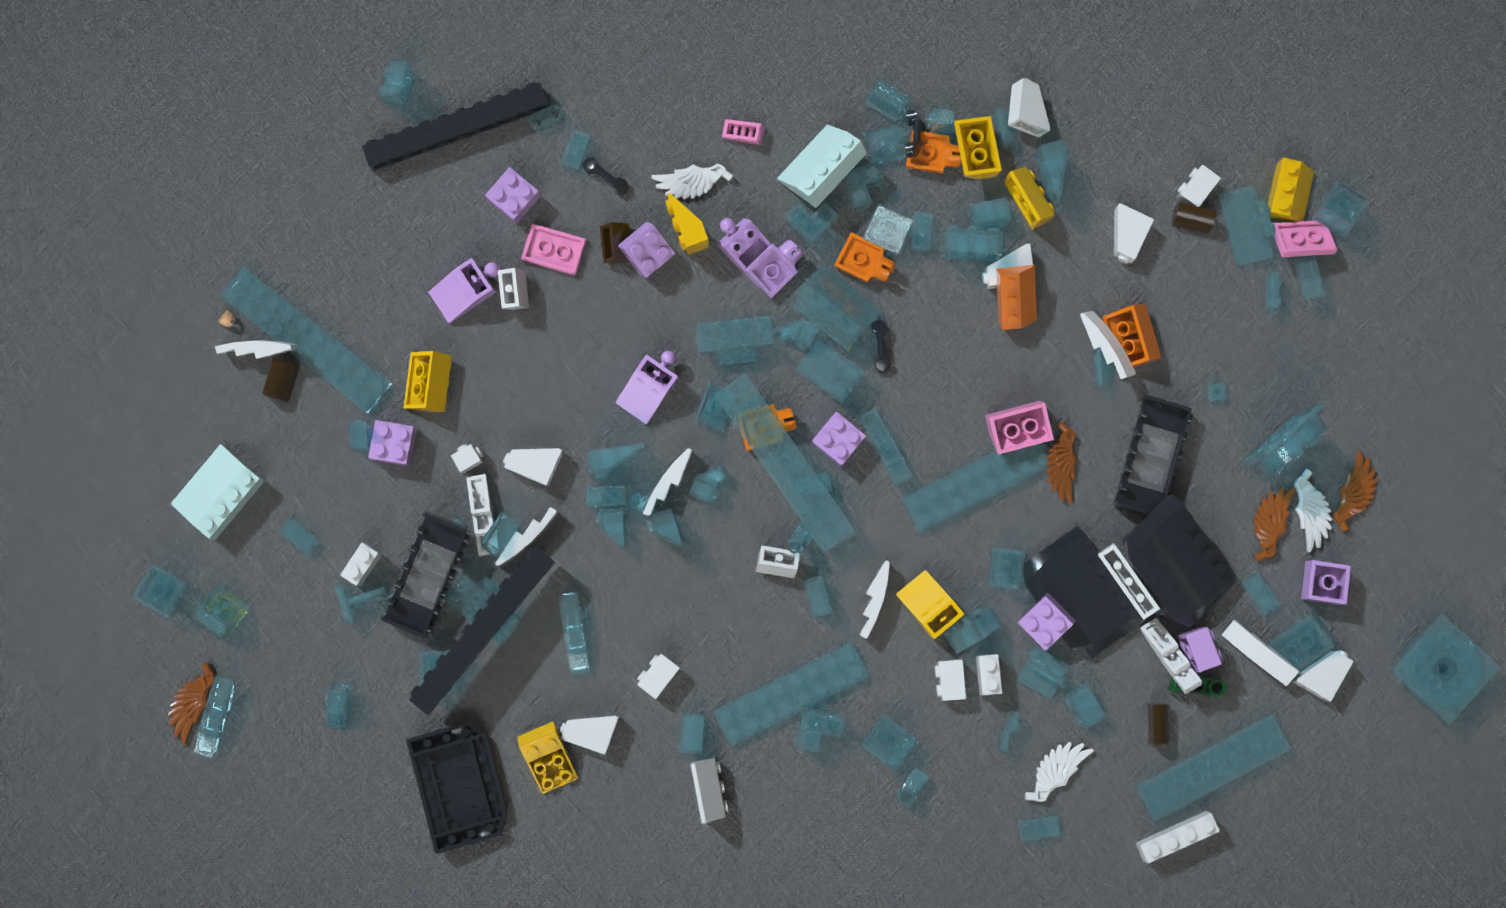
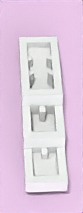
(1103, 338)
(261, 348)
(672, 477)
(480, 508)
(520, 542)
(876, 592)
(1260, 653)
(1170, 655)

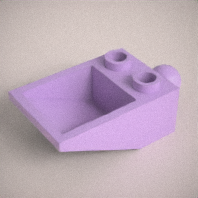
(749, 245)
(461, 291)
(646, 390)

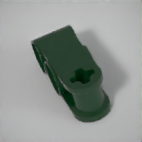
(1205, 688)

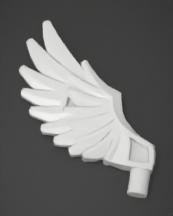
(691, 180)
(1312, 511)
(1056, 770)

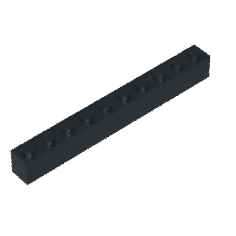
(455, 127)
(481, 631)

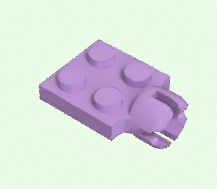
(775, 267)

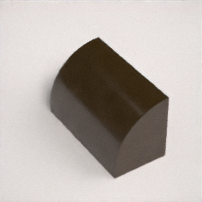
(1193, 218)
(611, 236)
(280, 380)
(1158, 724)

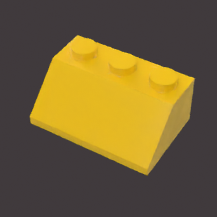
(978, 147)
(1290, 190)
(1029, 197)
(427, 381)

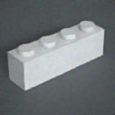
(1128, 581)
(1177, 837)

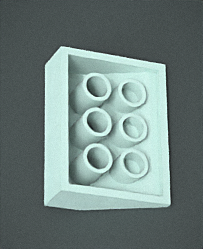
(823, 164)
(217, 492)

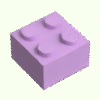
(512, 195)
(646, 249)
(838, 439)
(392, 443)
(1326, 582)
(1046, 621)
(1200, 649)

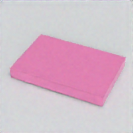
(1304, 239)
(553, 249)

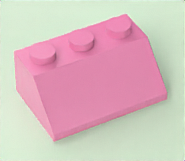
(1019, 427)

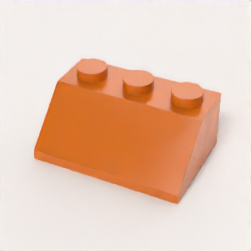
(1016, 296)
(1135, 333)

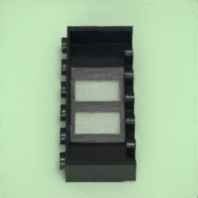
(1152, 455)
(427, 575)

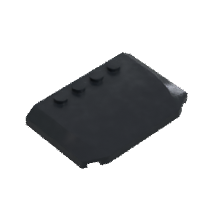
(1177, 562)
(1085, 589)
(458, 786)

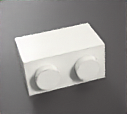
(1198, 187)
(513, 288)
(777, 562)
(361, 564)
(988, 674)
(658, 675)
(951, 680)

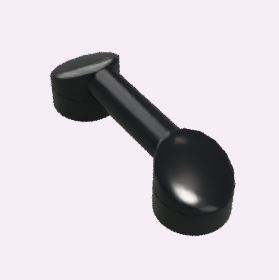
(913, 148)
(619, 184)
(883, 363)

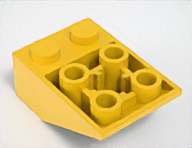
(691, 229)
(929, 604)
(547, 757)

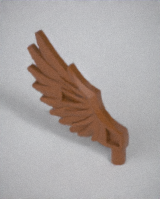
(1062, 463)
(1355, 491)
(1271, 522)
(191, 703)

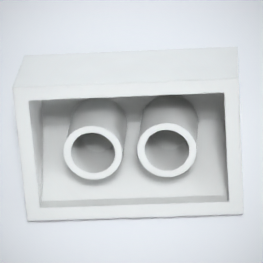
(709, 790)

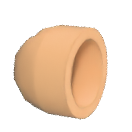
(226, 318)

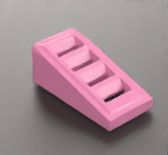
(742, 138)

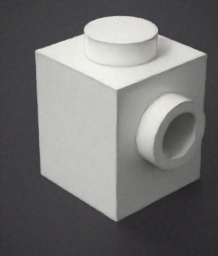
(467, 457)

